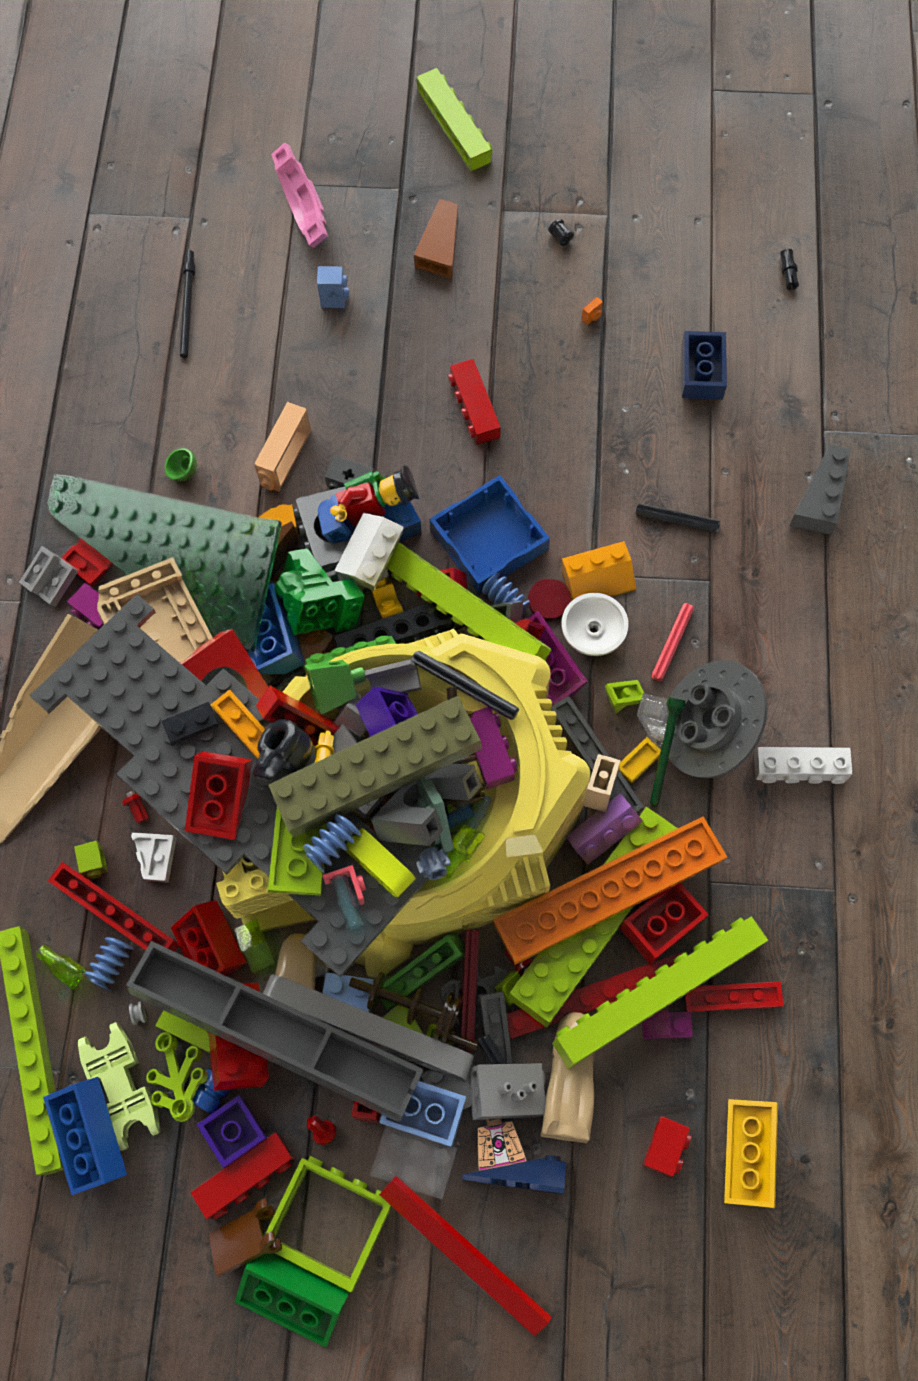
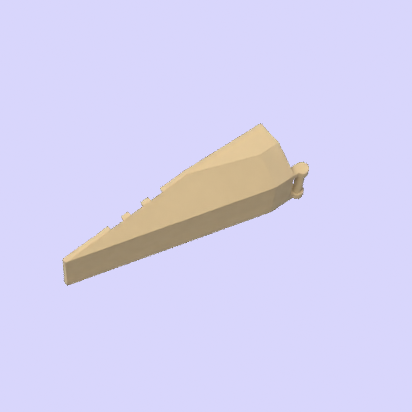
(41, 744)

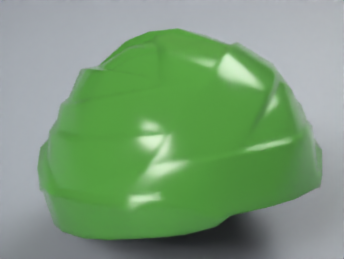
(180, 465)

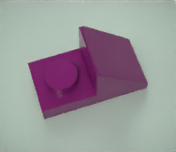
(668, 1025)

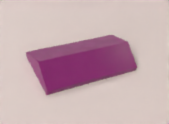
(565, 675)

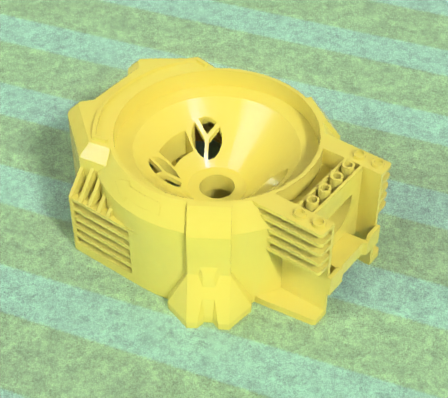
(520, 826)

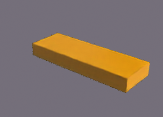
(239, 720)

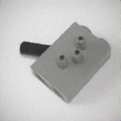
(505, 1088)

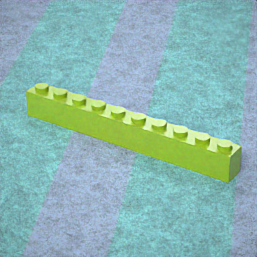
(461, 603)
(659, 992)
(30, 1045)

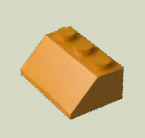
(599, 571)

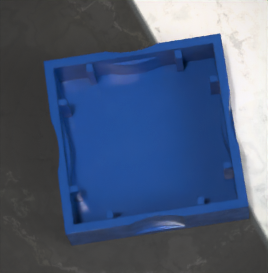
(489, 533)

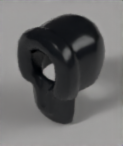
(282, 747)

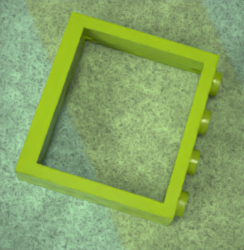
(308, 1262)

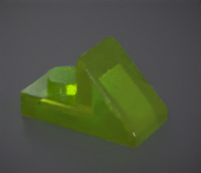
(254, 945)

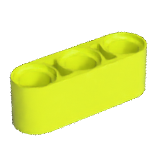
(380, 863)

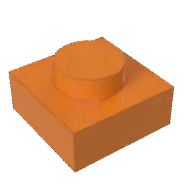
(592, 311)

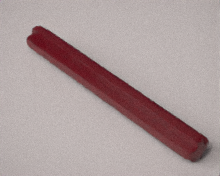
(469, 985)

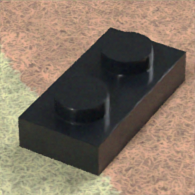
(190, 723)

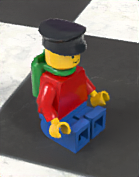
(364, 495)

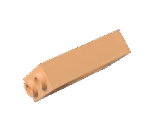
(282, 447)

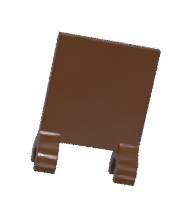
(243, 1240)

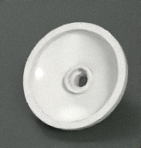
(597, 612)

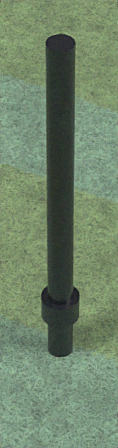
(189, 272)

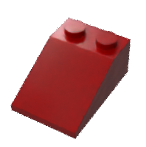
(217, 794)

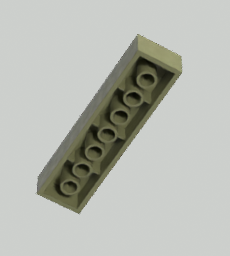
(375, 766)

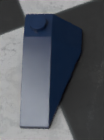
(535, 1175)

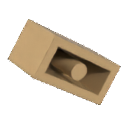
(601, 783)

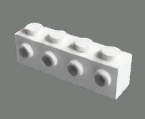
(802, 764)

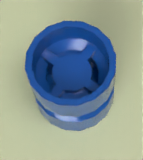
(206, 1096)

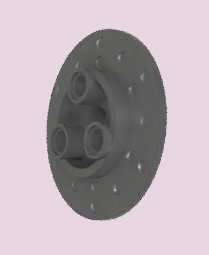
(720, 719)

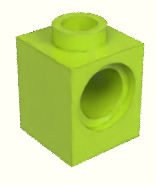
(91, 860)

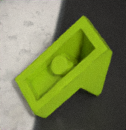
(623, 694)

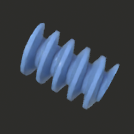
(501, 593)
(330, 841)
(108, 962)

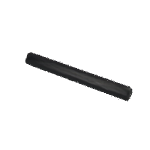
(465, 685)

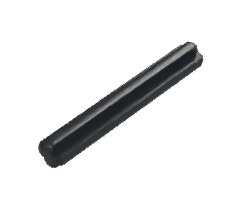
(677, 517)

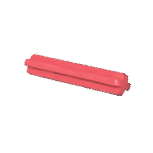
(672, 642)

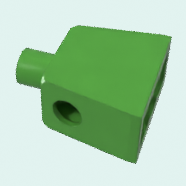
(332, 683)

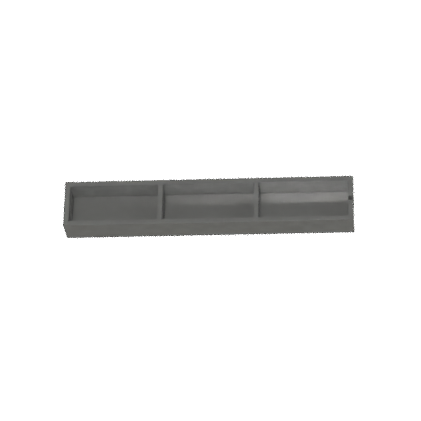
(274, 1031)

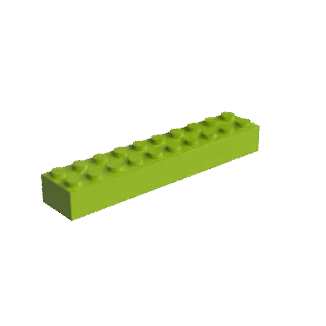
(561, 968)

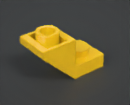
(386, 599)

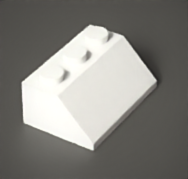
(369, 550)

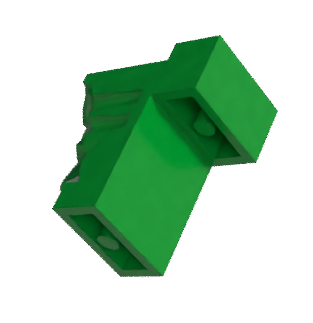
(314, 599)

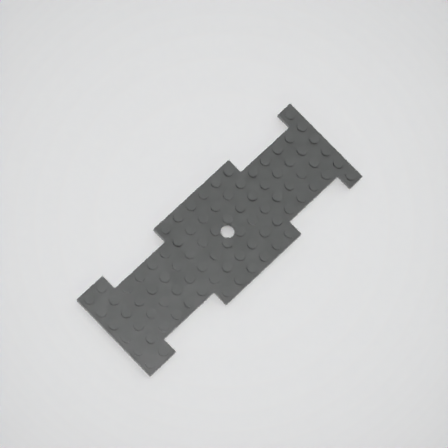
(135, 684)

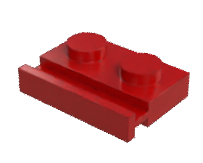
(88, 562)

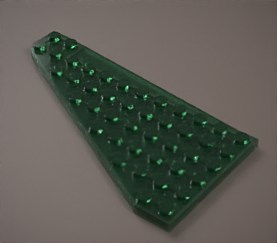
(219, 552)

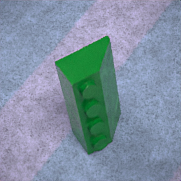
(292, 1297)

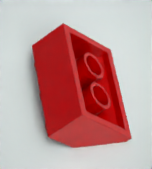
(208, 939)

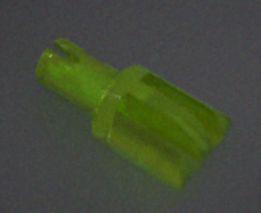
(464, 845)
(62, 966)

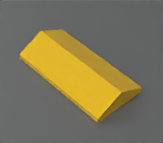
(751, 1153)

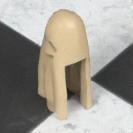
(297, 962)
(569, 1095)

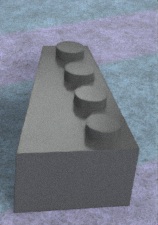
(823, 497)

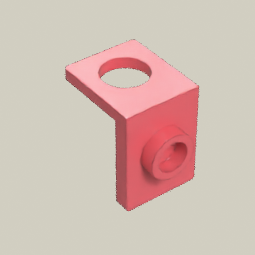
(357, 881)

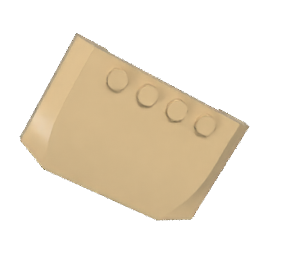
(177, 621)

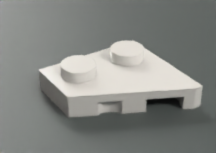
(155, 855)

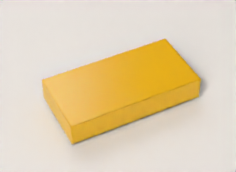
(639, 760)

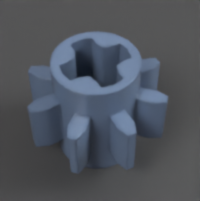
(433, 863)

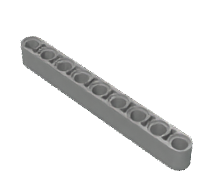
(372, 1028)

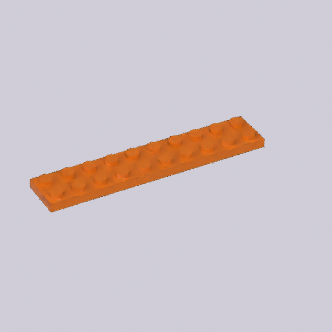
(608, 890)

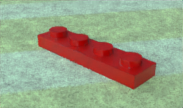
(734, 997)

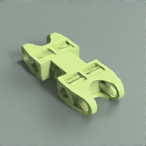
(111, 1068)

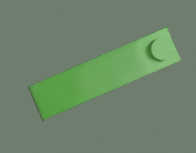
(426, 967)

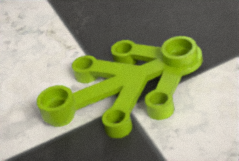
(168, 1044)

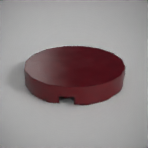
(549, 598)

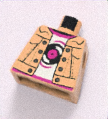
(498, 1145)

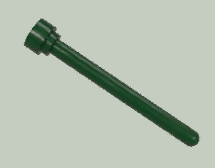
(674, 707)

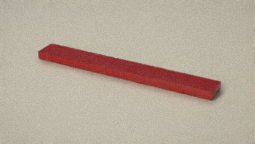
(465, 1256)

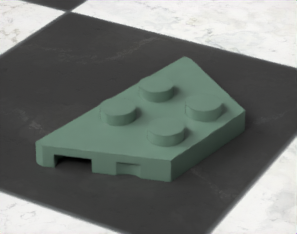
(431, 799)

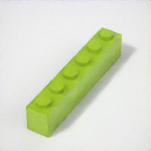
(454, 119)

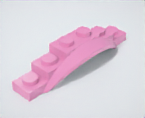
(300, 195)

